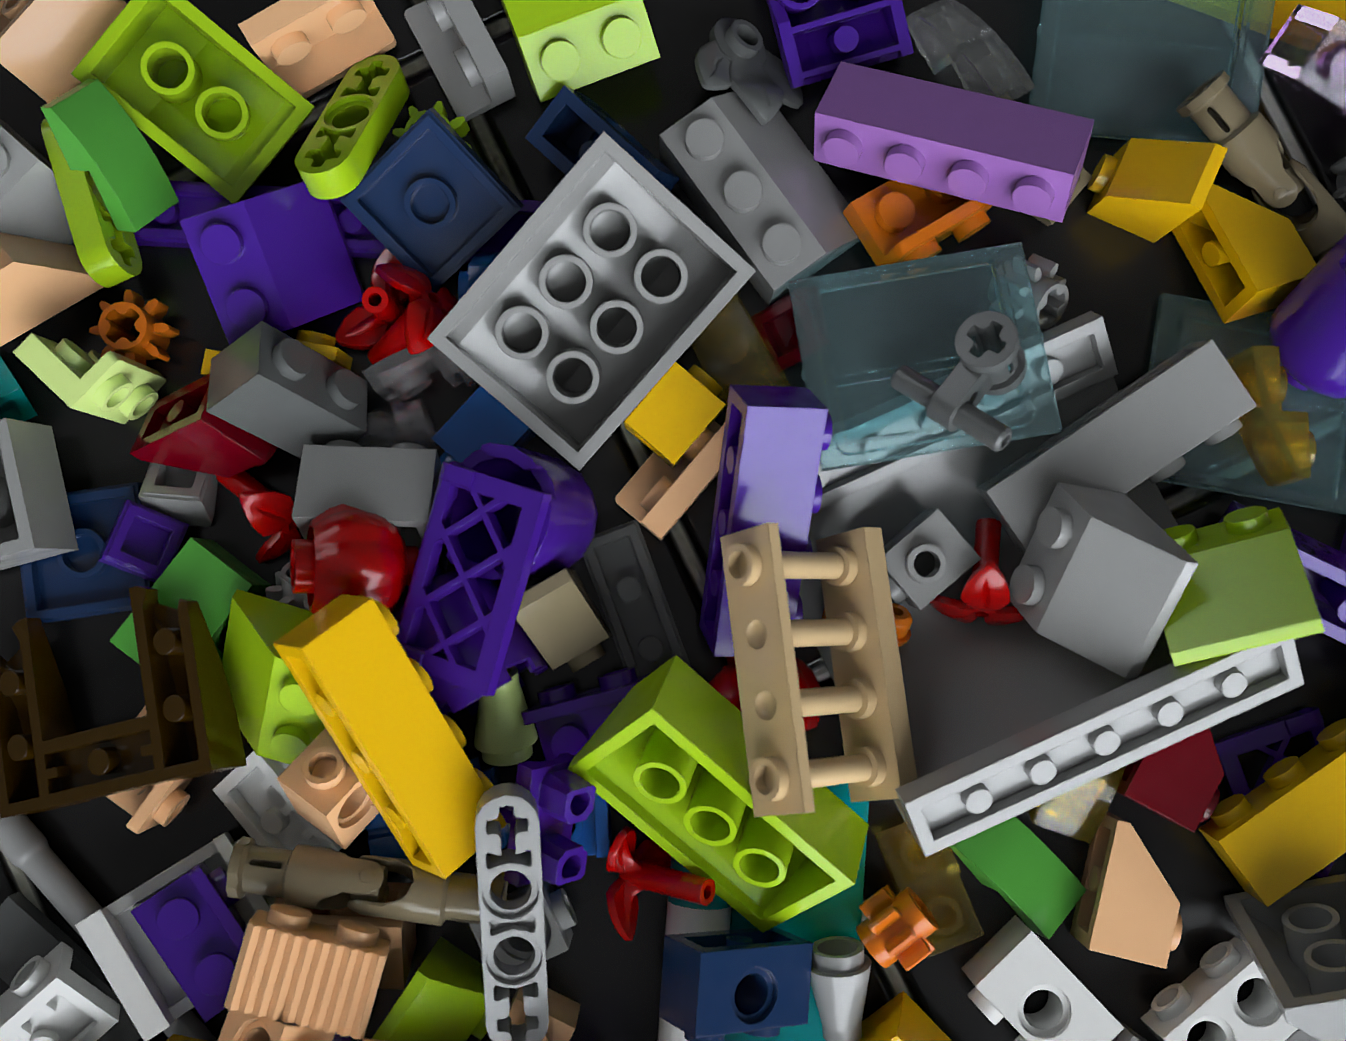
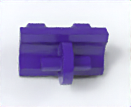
(561, 802)

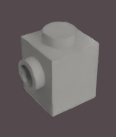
(926, 558)

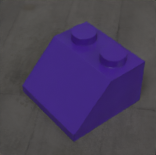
(273, 260)

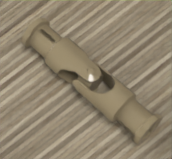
(1259, 162)
(332, 880)

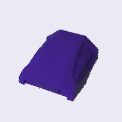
(823, 33)

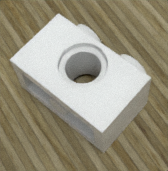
(1019, 964)

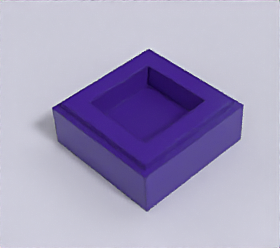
(142, 541)

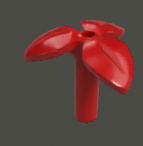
(379, 311)
(419, 319)
(267, 513)
(986, 590)
(649, 870)

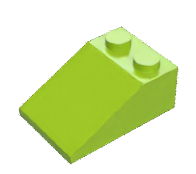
(579, 40)
(196, 92)

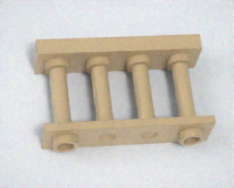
(864, 663)

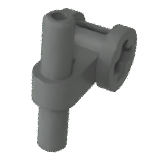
(979, 373)

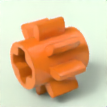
(120, 317)
(897, 927)

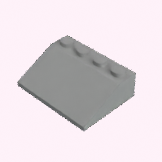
(591, 302)

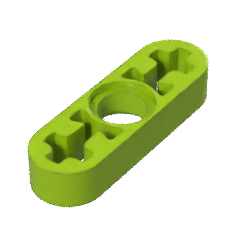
(352, 127)
(103, 251)

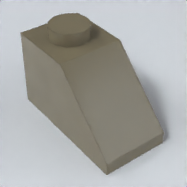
(563, 621)

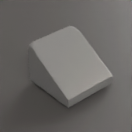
(180, 494)

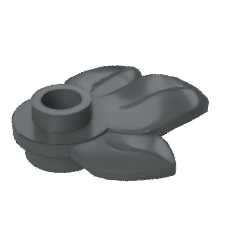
(740, 61)

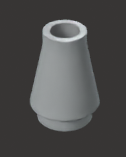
(840, 986)

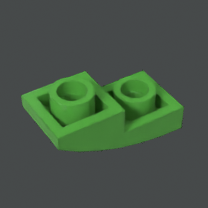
(105, 141)
(1023, 873)

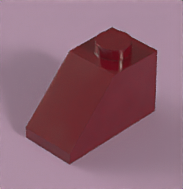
(190, 438)
(1177, 781)

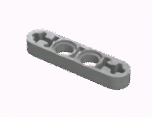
(511, 918)

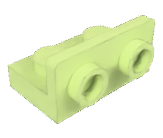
(93, 384)

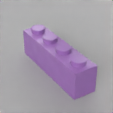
(951, 140)

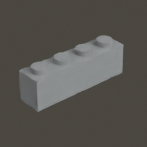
(1126, 437)

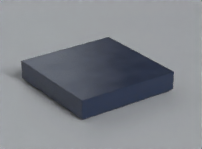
(432, 199)
(76, 582)

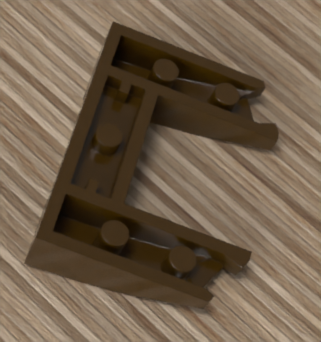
(187, 725)

